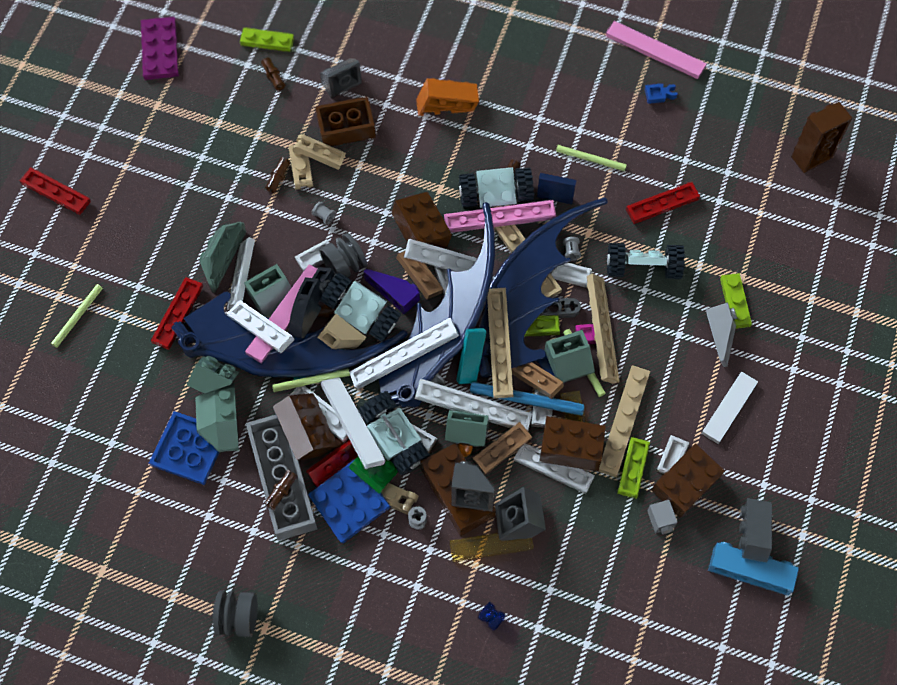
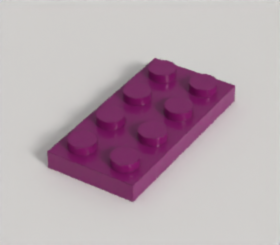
(159, 48)

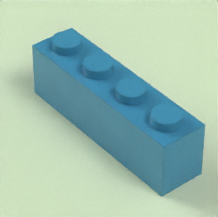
(771, 575)

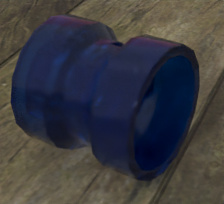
(491, 616)

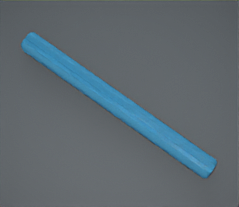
(531, 399)

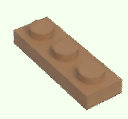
(421, 276)
(538, 379)
(502, 448)

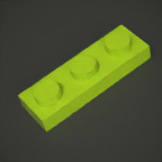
(267, 39)
(735, 297)

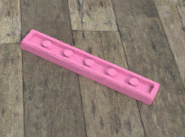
(656, 50)
(501, 216)
(259, 349)

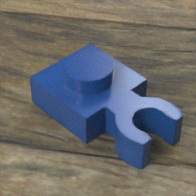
(657, 93)

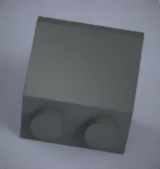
(341, 77)
(520, 515)

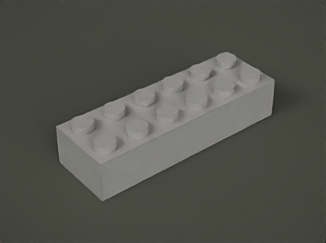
(273, 459)

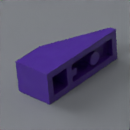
(395, 290)

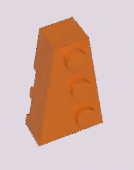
(447, 96)

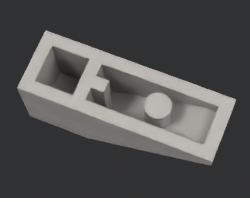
(723, 328)

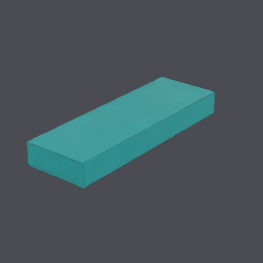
(471, 355)

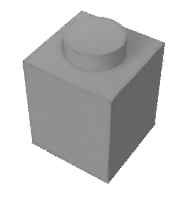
(662, 517)

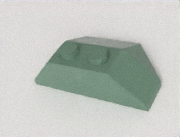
(221, 252)
(218, 418)

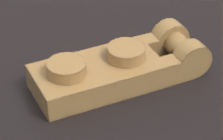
(319, 151)
(300, 169)
(394, 494)

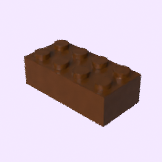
(821, 136)
(439, 474)

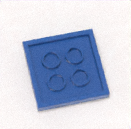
(184, 450)
(348, 503)

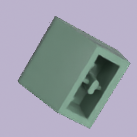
(268, 289)
(570, 356)
(211, 375)
(466, 428)

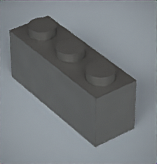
(756, 530)

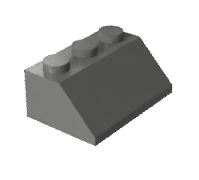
(471, 488)

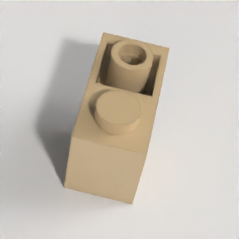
(340, 334)

